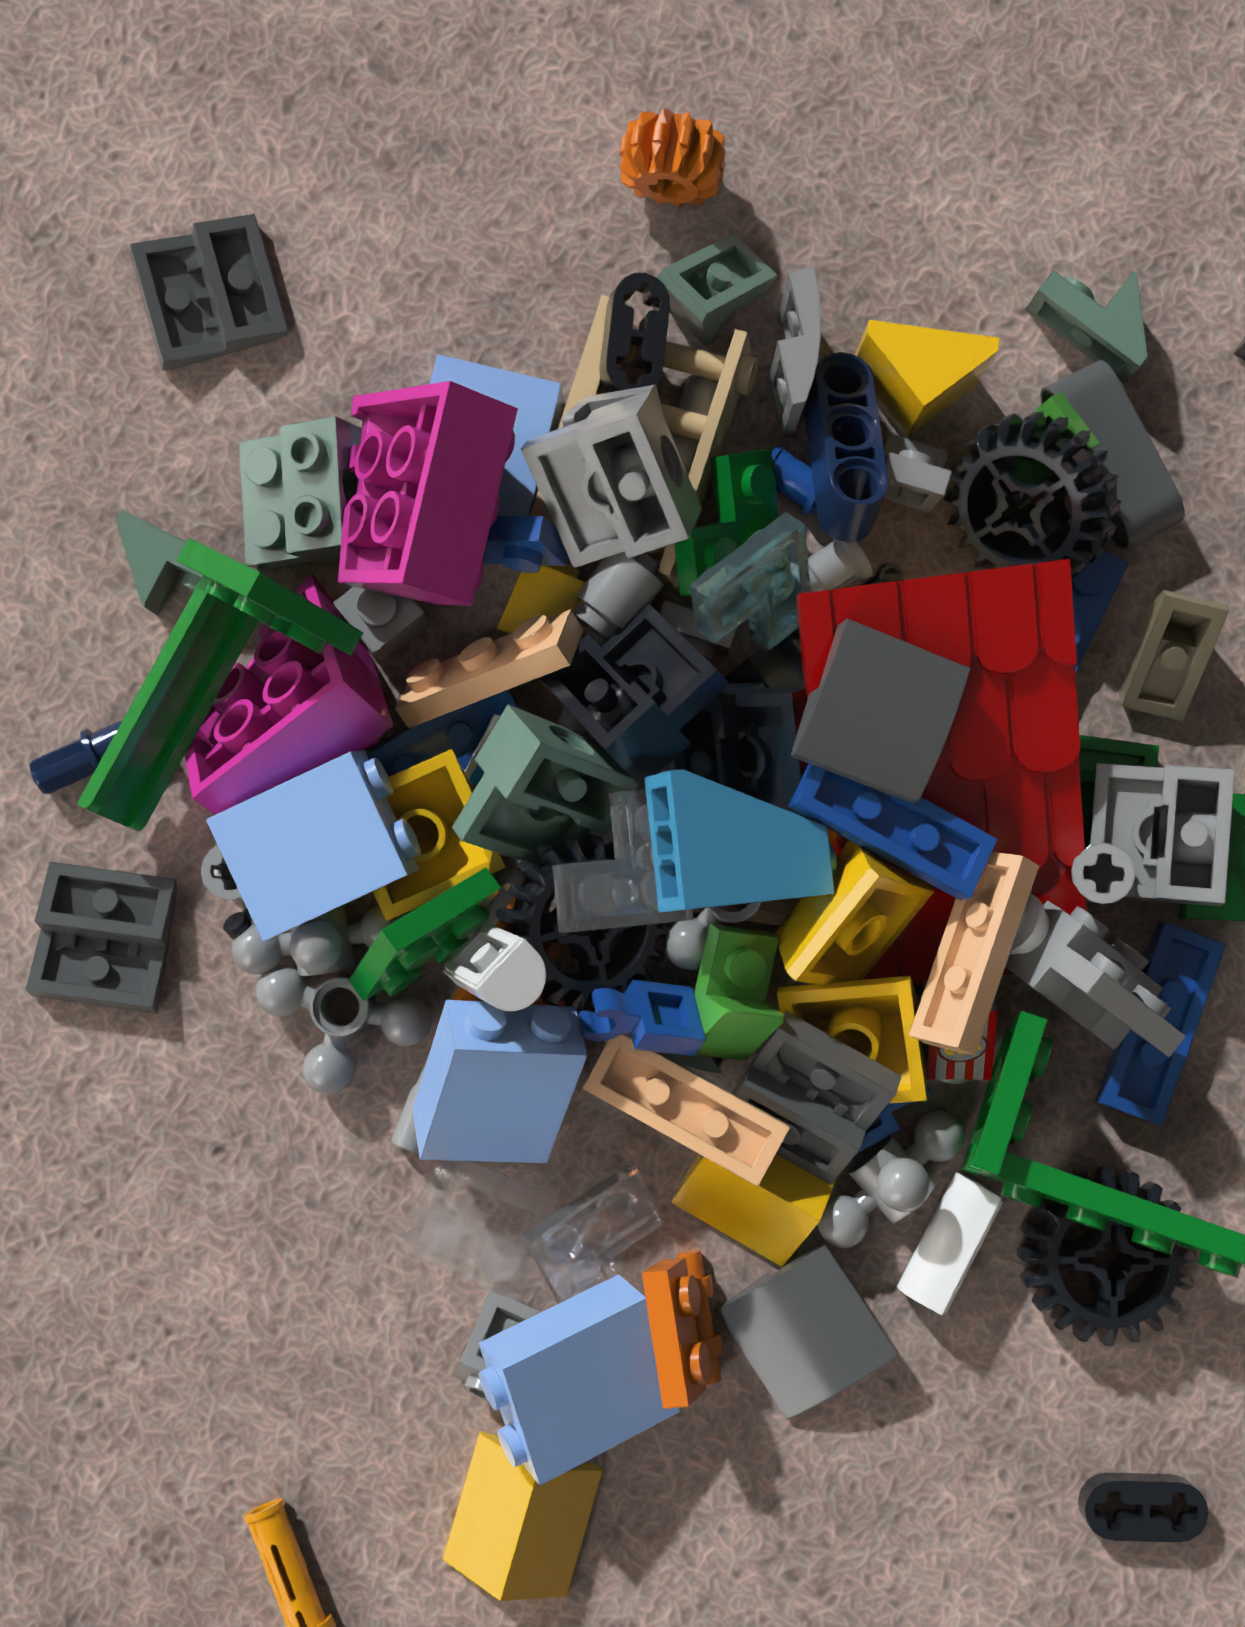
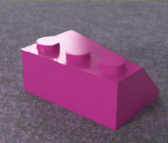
(424, 491)
(285, 715)

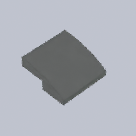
(208, 291)
(880, 711)
(102, 937)
(820, 1091)
(806, 1331)

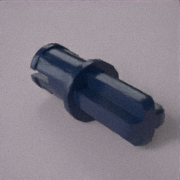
(72, 761)

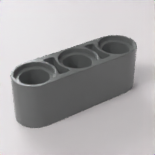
(1144, 484)

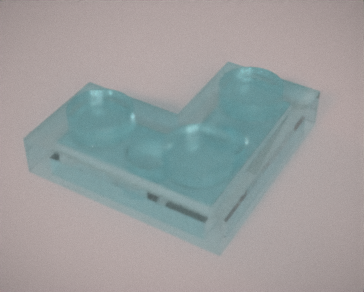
(756, 584)

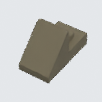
(1172, 653)

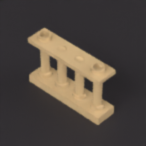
(735, 377)

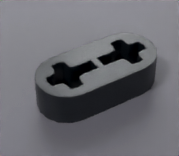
(649, 338)
(1143, 1523)

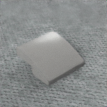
(798, 352)

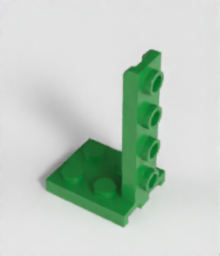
(191, 675)
(1005, 1119)

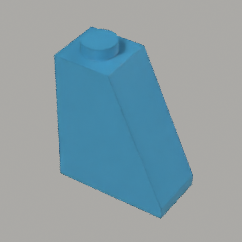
(730, 847)

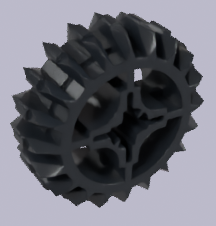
(1008, 456)
(590, 948)
(1108, 1282)

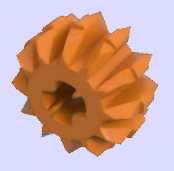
(672, 158)

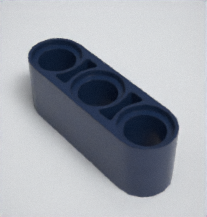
(845, 447)

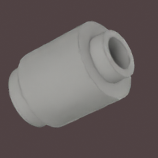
(617, 592)

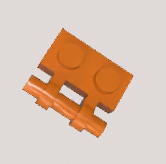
(682, 1327)

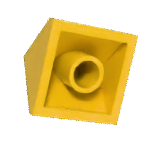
(922, 369)
(431, 801)
(849, 931)
(870, 1018)
(763, 1217)
(517, 1534)

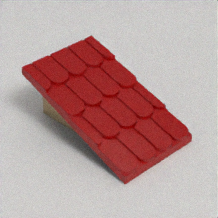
(1015, 731)

